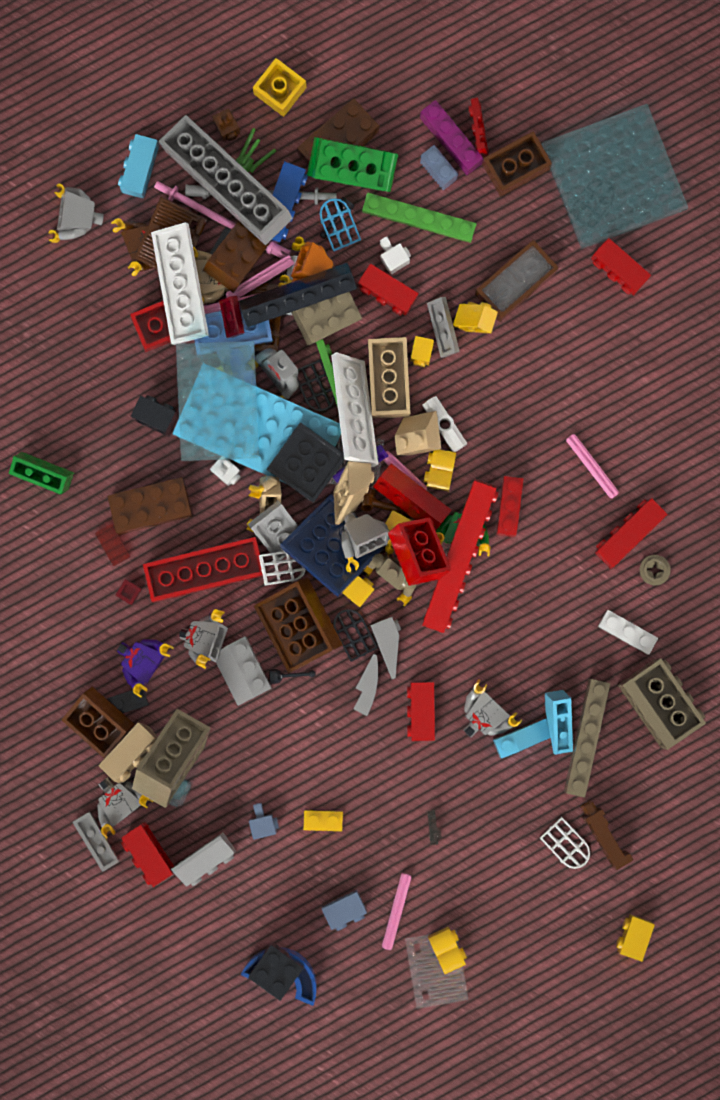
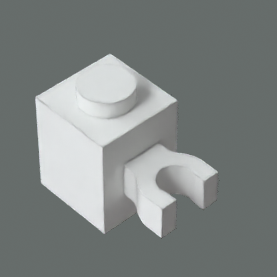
(394, 257)
(226, 471)

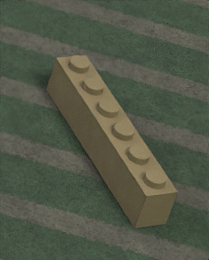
(586, 738)

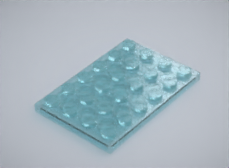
(217, 400)

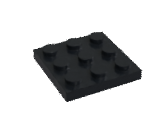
(306, 462)

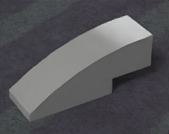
(368, 686)

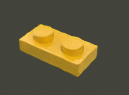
(323, 820)

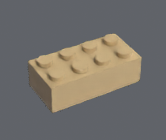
(389, 377)

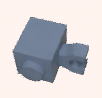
(262, 825)

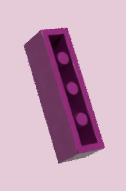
(451, 137)

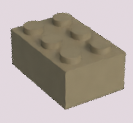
(326, 317)

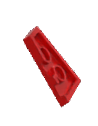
(478, 127)

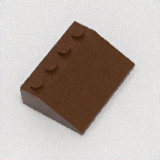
(298, 625)

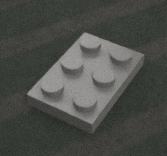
(273, 528)

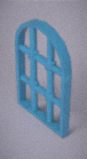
(345, 228)

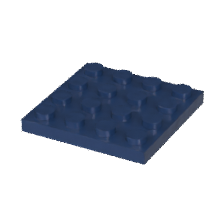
(318, 549)

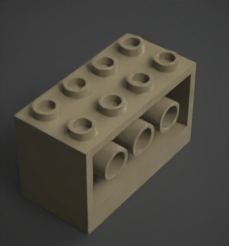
(649, 706)
(171, 758)

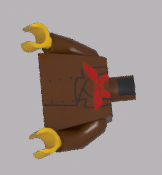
(132, 235)

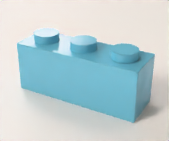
(138, 166)

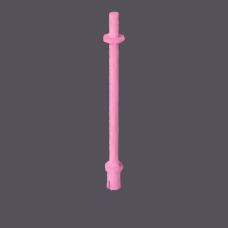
(273, 247)

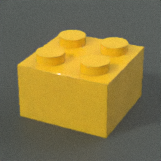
(279, 87)

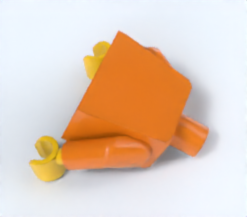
(310, 260)

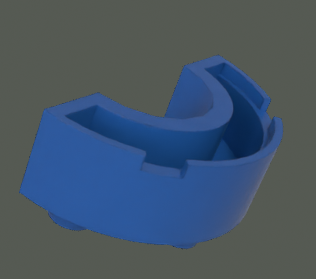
(305, 983)

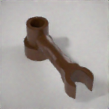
(370, 501)

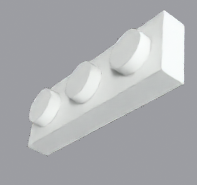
(628, 632)

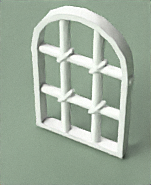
(278, 573)
(566, 837)

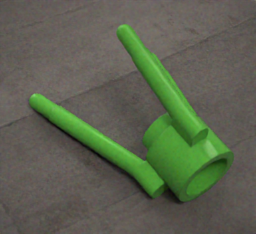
(245, 160)

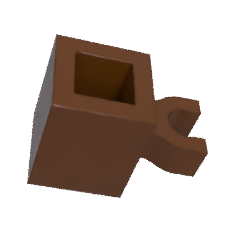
(226, 125)

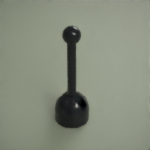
(342, 207)
(276, 675)

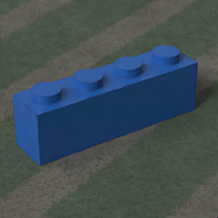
(288, 192)

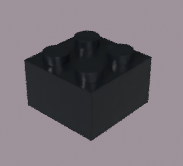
(155, 416)
(276, 971)

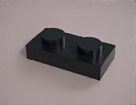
(129, 701)

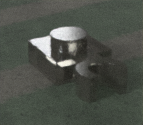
(434, 832)

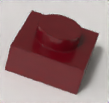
(128, 592)

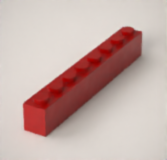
(459, 555)

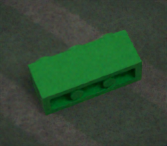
(41, 473)

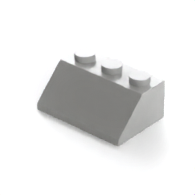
(242, 671)
(204, 860)

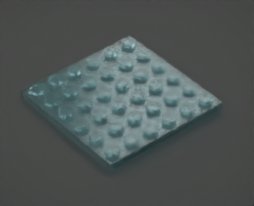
(614, 176)

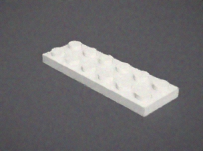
(180, 283)
(354, 409)

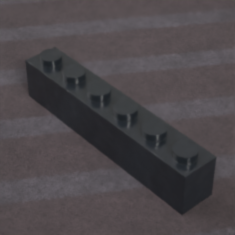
(297, 294)

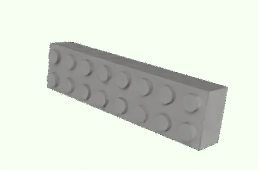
(225, 180)

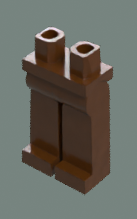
(599, 828)

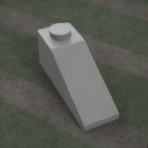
(387, 639)

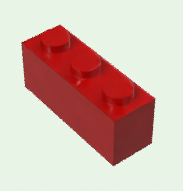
(620, 267)
(387, 290)
(509, 506)
(421, 711)

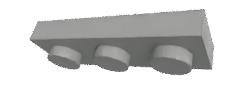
(443, 327)
(95, 841)

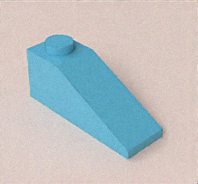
(559, 720)
(522, 738)

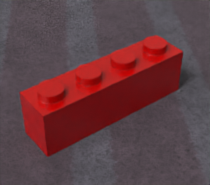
(411, 496)
(627, 536)

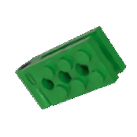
(377, 177)

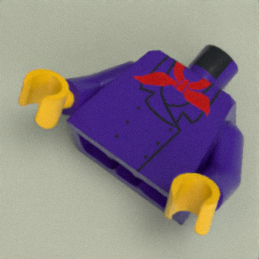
(142, 661)

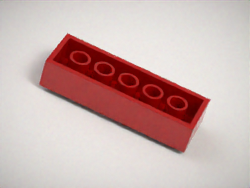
(203, 569)

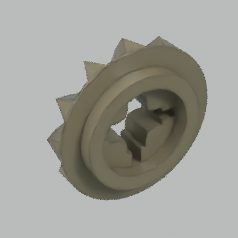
(649, 562)

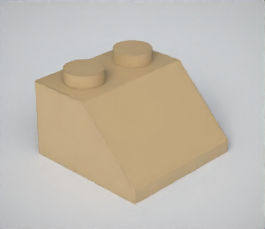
(418, 434)

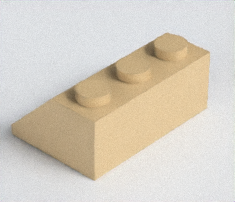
(351, 489)
(128, 753)

